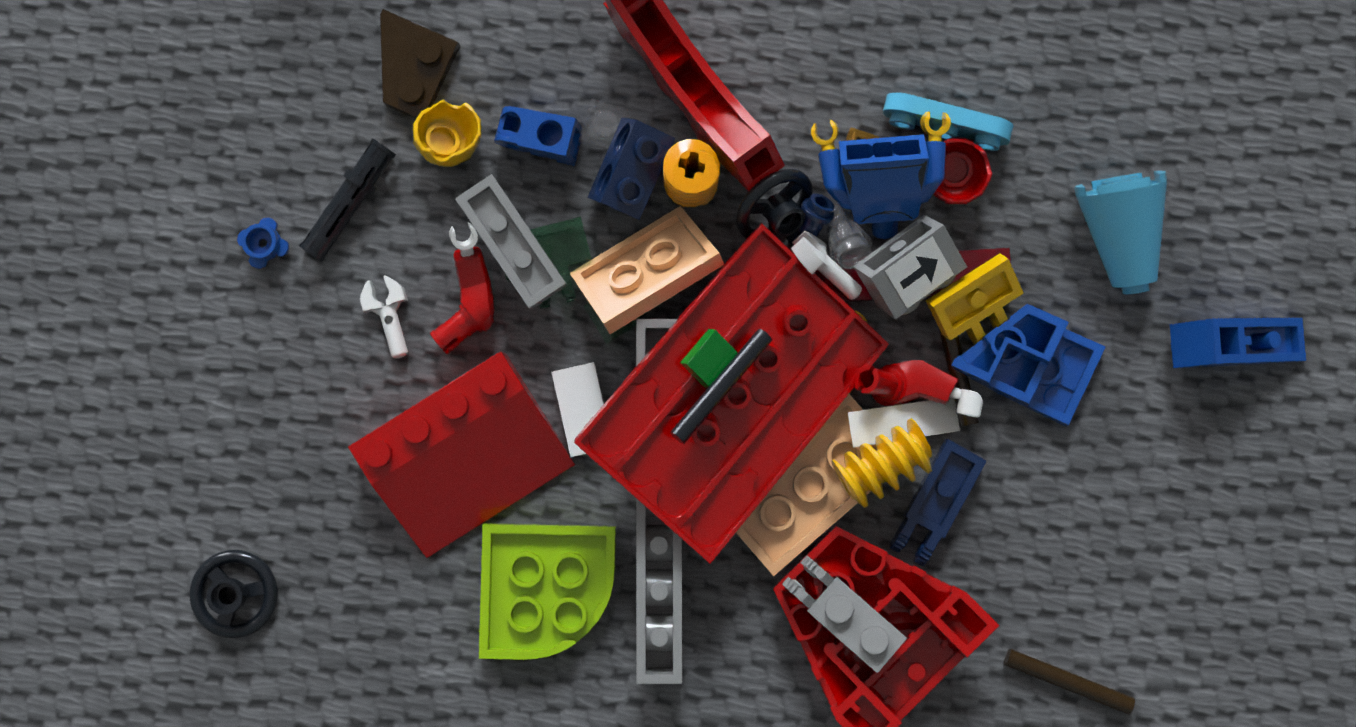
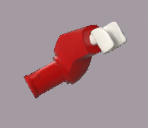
(475, 295)
(913, 380)

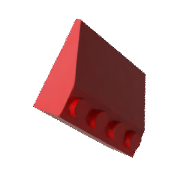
(462, 454)

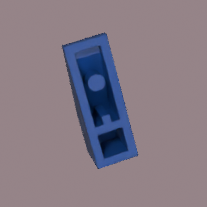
(1237, 342)

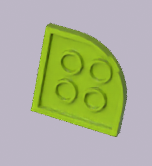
(542, 587)

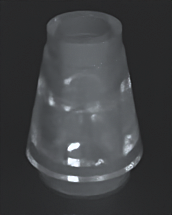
(847, 239)

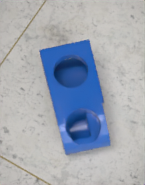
(539, 133)

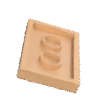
(646, 269)

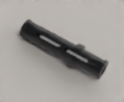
(347, 199)

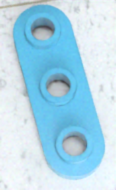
(985, 129)

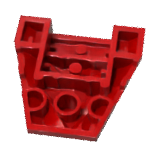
(934, 616)

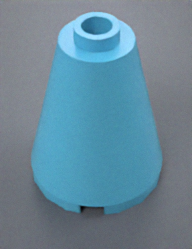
(1127, 226)

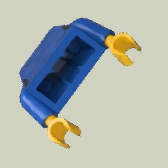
(884, 176)

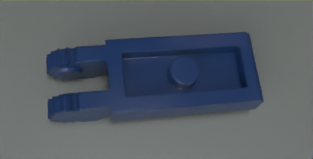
(939, 498)

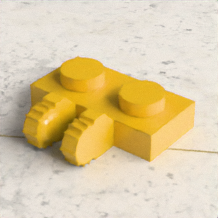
(974, 298)

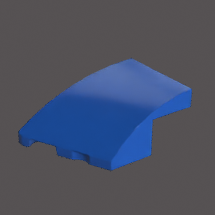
(1034, 363)

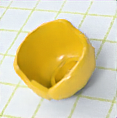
(447, 133)

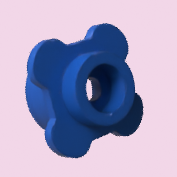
(251, 238)

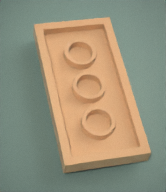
(805, 497)

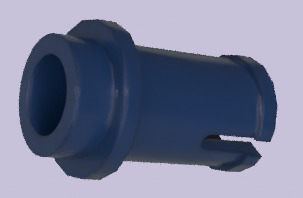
(817, 212)

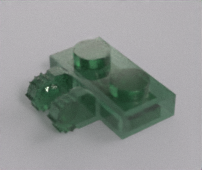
(566, 247)

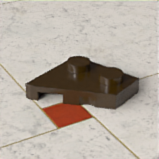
(413, 63)

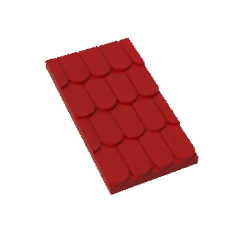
(765, 419)

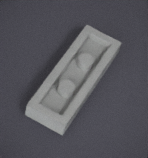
(511, 242)

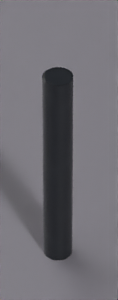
(721, 386)

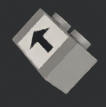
(910, 266)

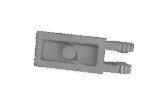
(849, 617)

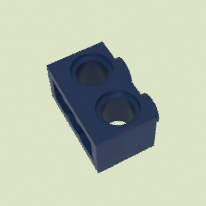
(631, 167)

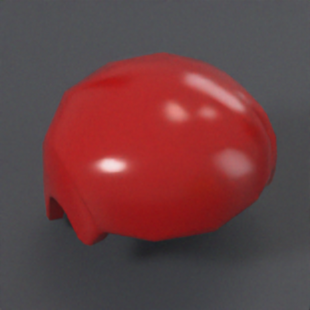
(965, 172)

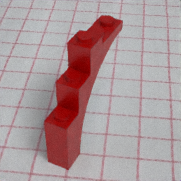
(696, 89)

